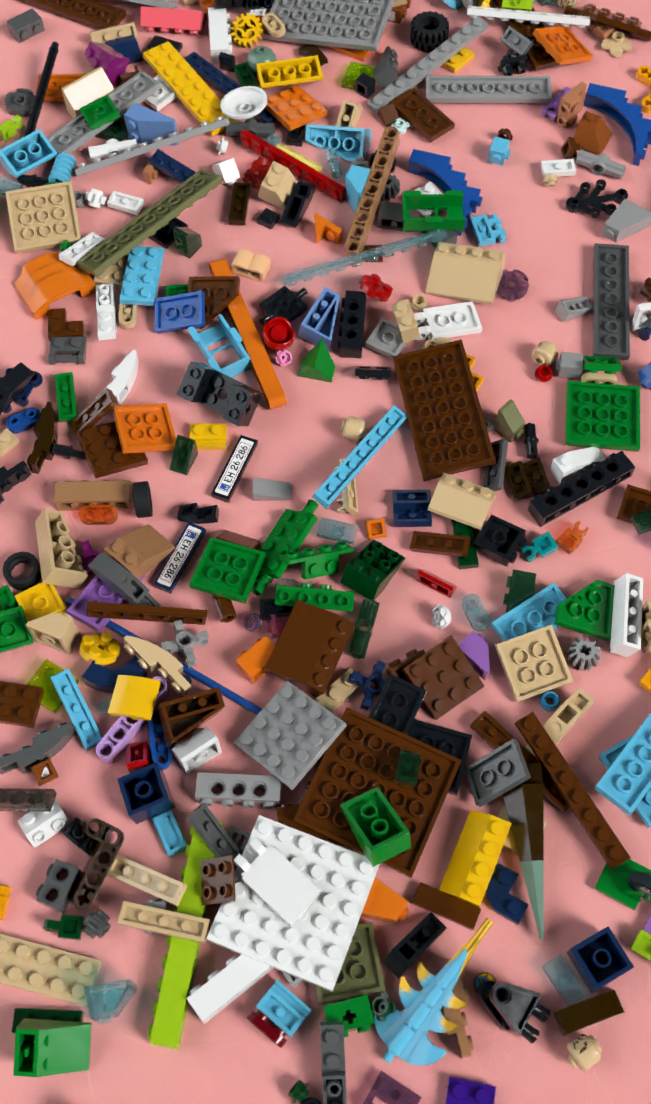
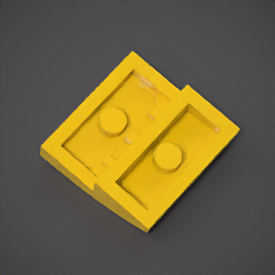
(134, 697)

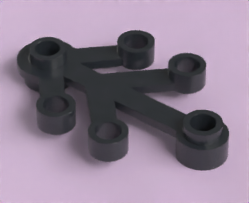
(576, 203)

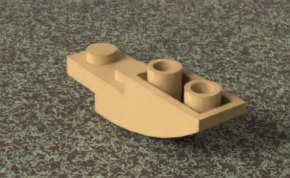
(153, 656)
(566, 716)

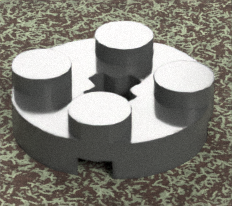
(13, 100)

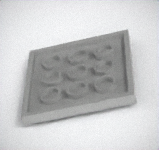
(290, 734)

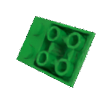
(51, 1047)

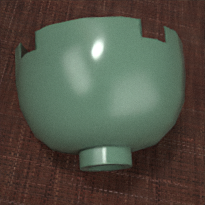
(260, 55)

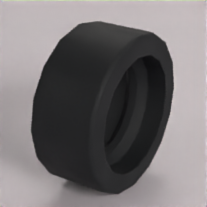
(142, 499)
(16, 559)

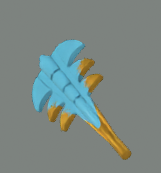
(407, 1029)

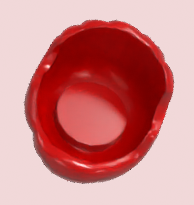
(278, 334)

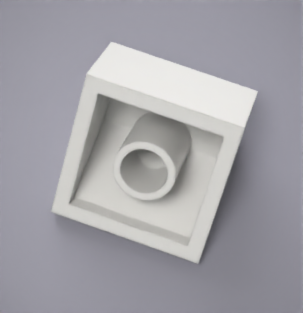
(197, 749)

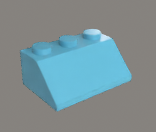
(26, 153)

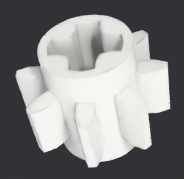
(95, 198)

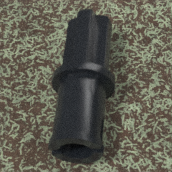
(32, 180)
(531, 440)

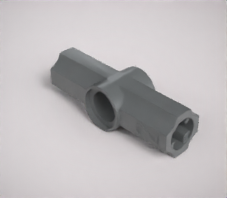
(252, 126)

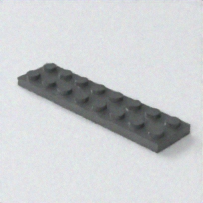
(611, 301)

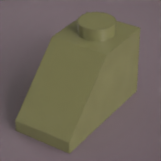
(510, 422)

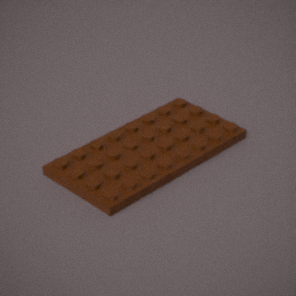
(443, 410)

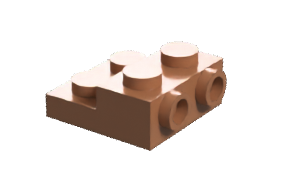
(570, 105)

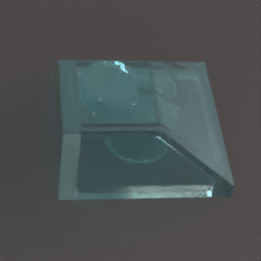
(108, 999)

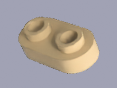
(273, 25)
(127, 314)
(603, 378)

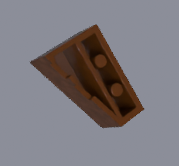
(187, 713)

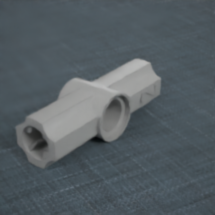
(600, 164)

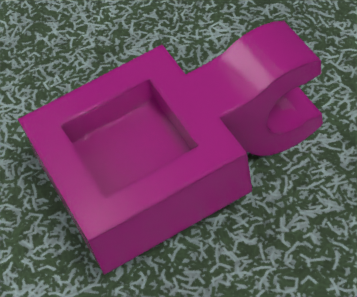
(88, 556)

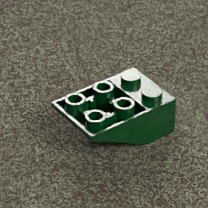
(372, 569)

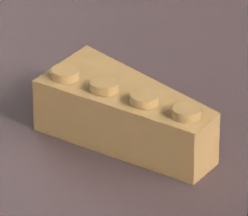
(56, 551)

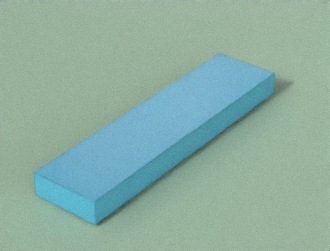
(77, 709)

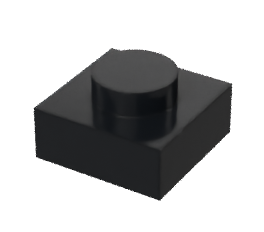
(226, 61)
(268, 218)

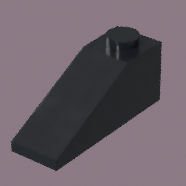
(414, 945)

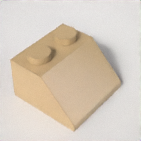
(277, 185)
(55, 631)

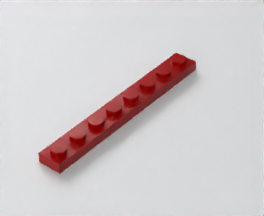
(296, 167)

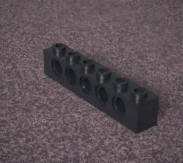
(621, 469)

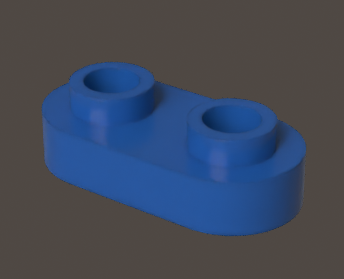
(24, 420)

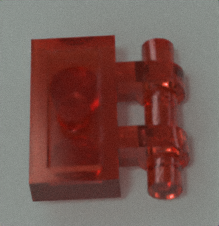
(257, 179)

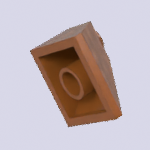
(592, 133)

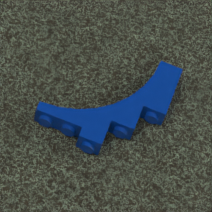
(627, 115)
(439, 171)

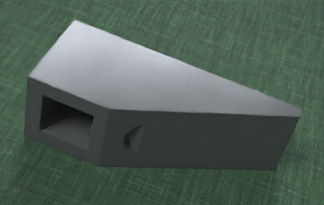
(386, 68)

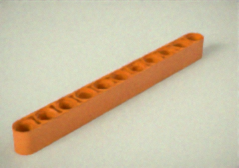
(252, 343)

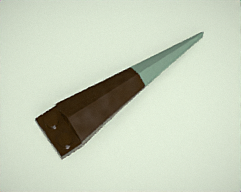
(526, 814)

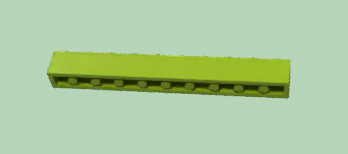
(182, 955)

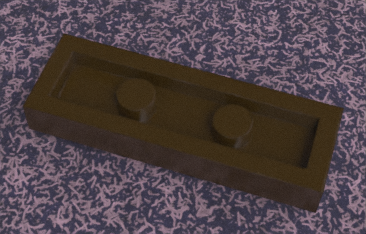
(239, 203)

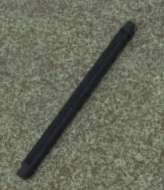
(42, 88)

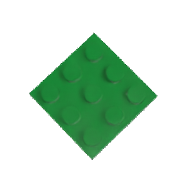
(227, 570)

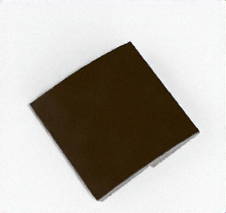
(527, 479)

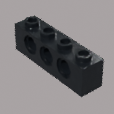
(353, 324)

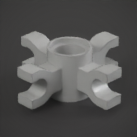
(185, 650)

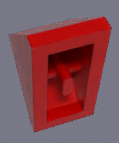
(137, 756)

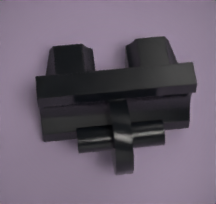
(511, 62)

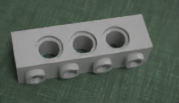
(229, 782)

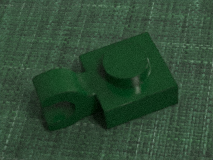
(69, 927)

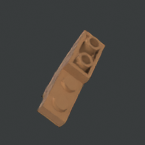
(463, 1041)

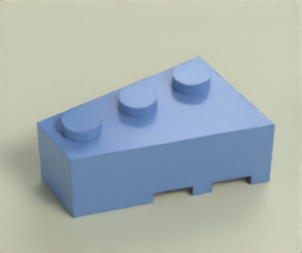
(321, 319)

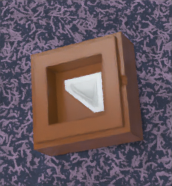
(44, 772)

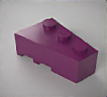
(110, 60)

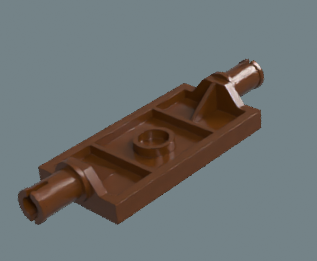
(617, 20)

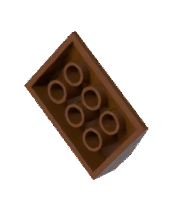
(309, 647)

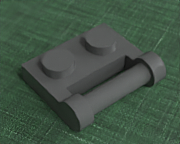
(67, 346)

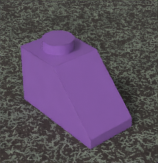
(477, 652)

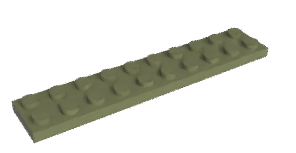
(148, 222)

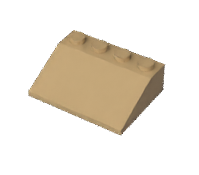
(465, 272)

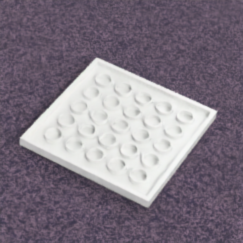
(322, 935)

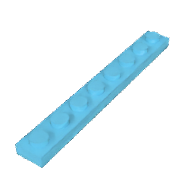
(359, 457)

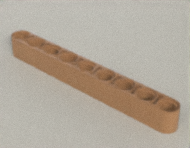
(373, 191)

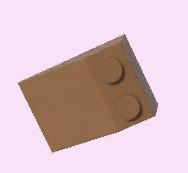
(140, 550)

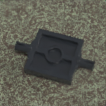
(283, 304)

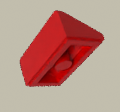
(436, 583)

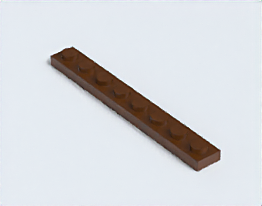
(572, 791)

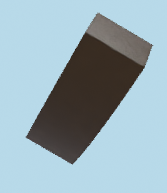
(588, 1012)

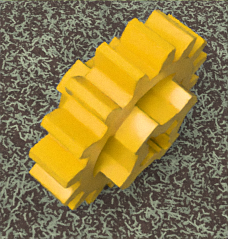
(247, 30)

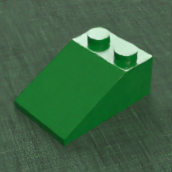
(376, 826)

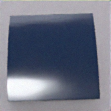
(128, 47)
(411, 508)

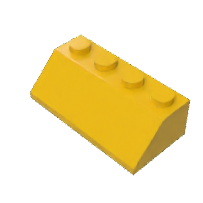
(289, 72)
(475, 857)

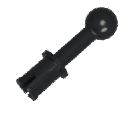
(67, 451)

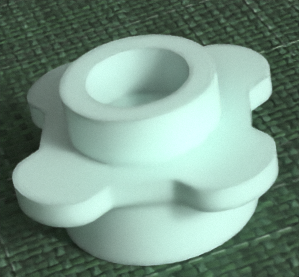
(401, 125)

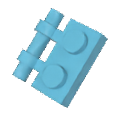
(483, 232)

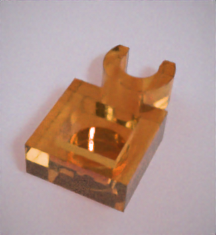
(571, 539)

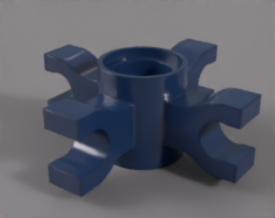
(362, 681)

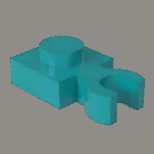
(542, 545)

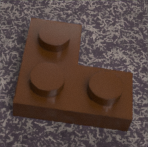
(60, 327)

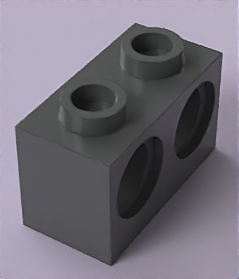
(63, 887)

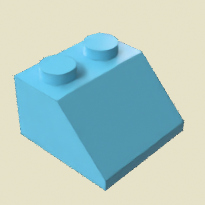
(356, 181)

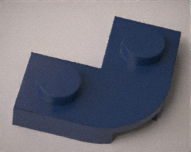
(500, 898)

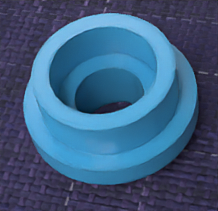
(552, 696)

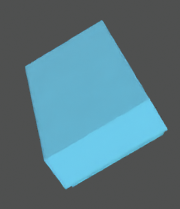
(170, 833)

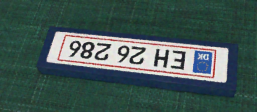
(179, 557)

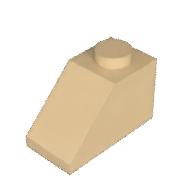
(349, 114)

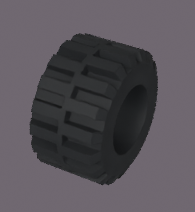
(428, 30)

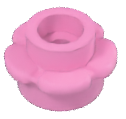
(287, 357)

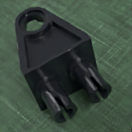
(512, 1007)

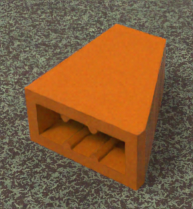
(384, 904)

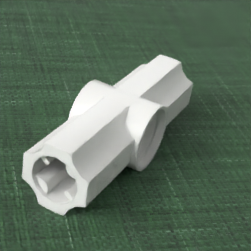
(109, 147)

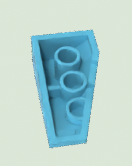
(346, 141)

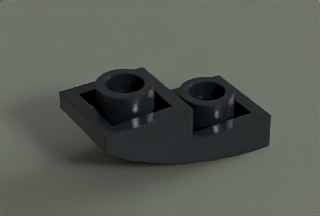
(75, 835)

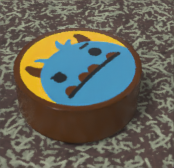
(481, 977)

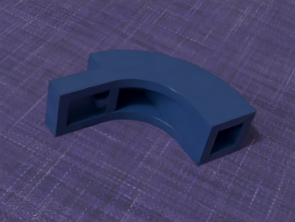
(105, 679)

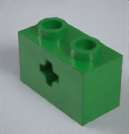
(356, 1006)

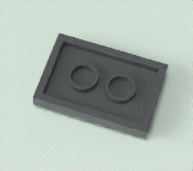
(497, 773)

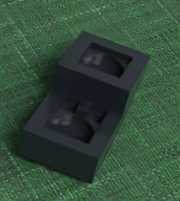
(193, 514)

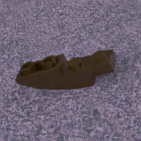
(47, 434)

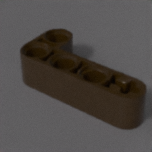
(93, 865)

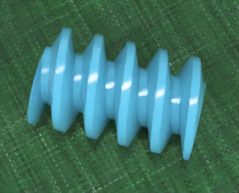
(62, 168)

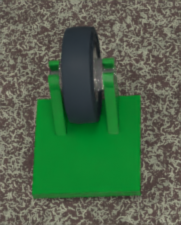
(626, 883)

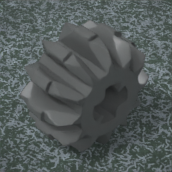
(391, 188)

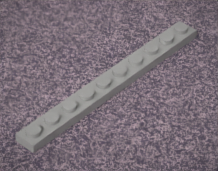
(428, 64)
(158, 143)

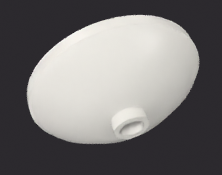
(243, 102)

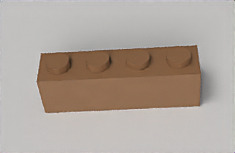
(75, 495)

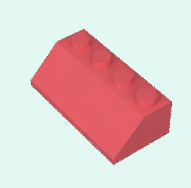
(172, 19)

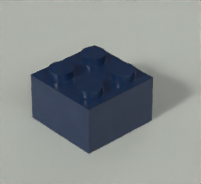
(146, 793)
(600, 959)

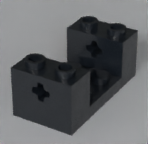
(204, 386)

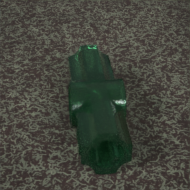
(362, 638)

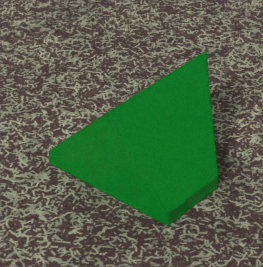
(317, 364)

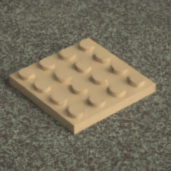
(43, 217)

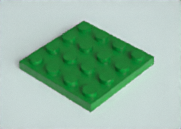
(602, 416)

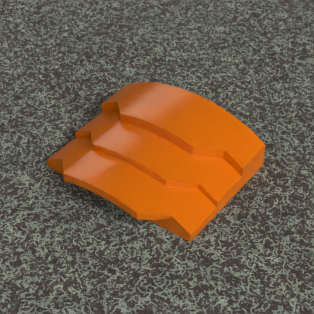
(49, 280)

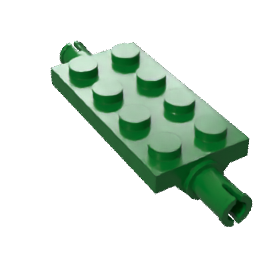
(284, 537)

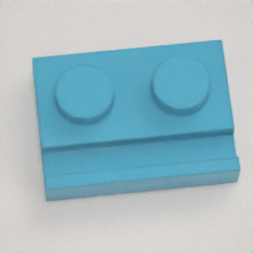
(283, 1008)

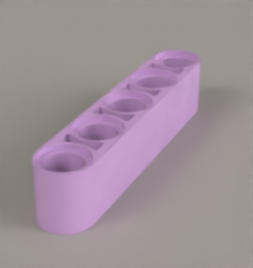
(130, 729)

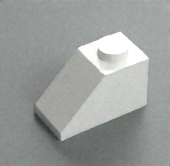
(227, 170)

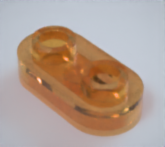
(99, 514)

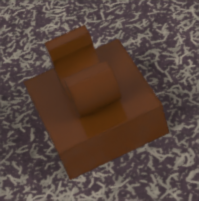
(570, 148)

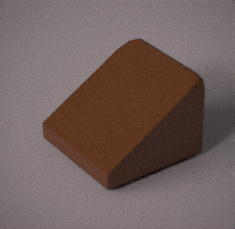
(388, 114)

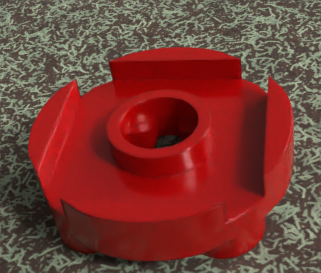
(375, 287)

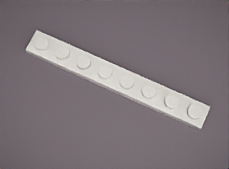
(535, 17)

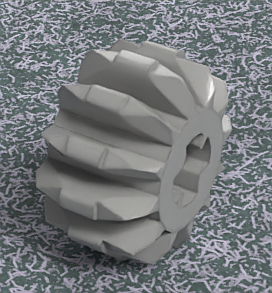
(581, 659)

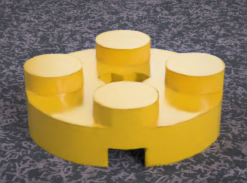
(92, 645)

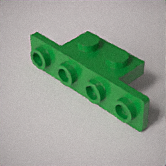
(318, 561)
(321, 597)

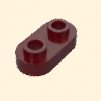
(275, 1034)

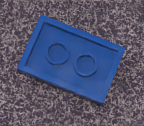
(179, 312)

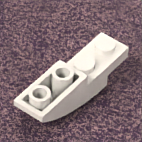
(106, 312)
(124, 377)

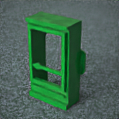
(451, 201)

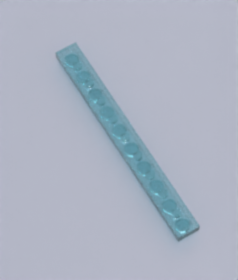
(370, 255)

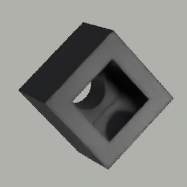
(365, 85)

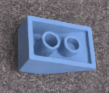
(147, 124)

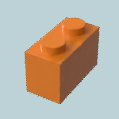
(252, 662)

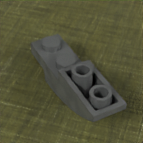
(121, 581)
(45, 746)
(333, 1062)

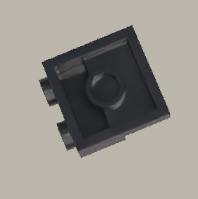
(500, 540)

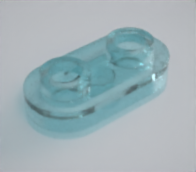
(476, 613)

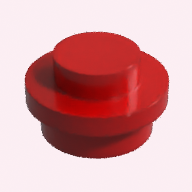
(543, 373)

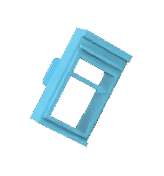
(216, 334)

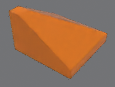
(375, 528)

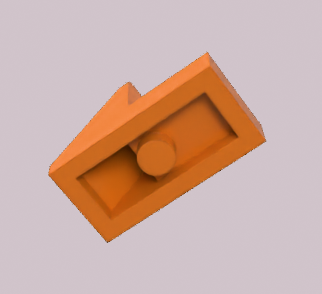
(326, 228)

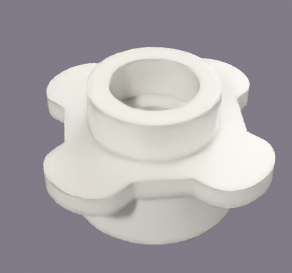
(222, 146)

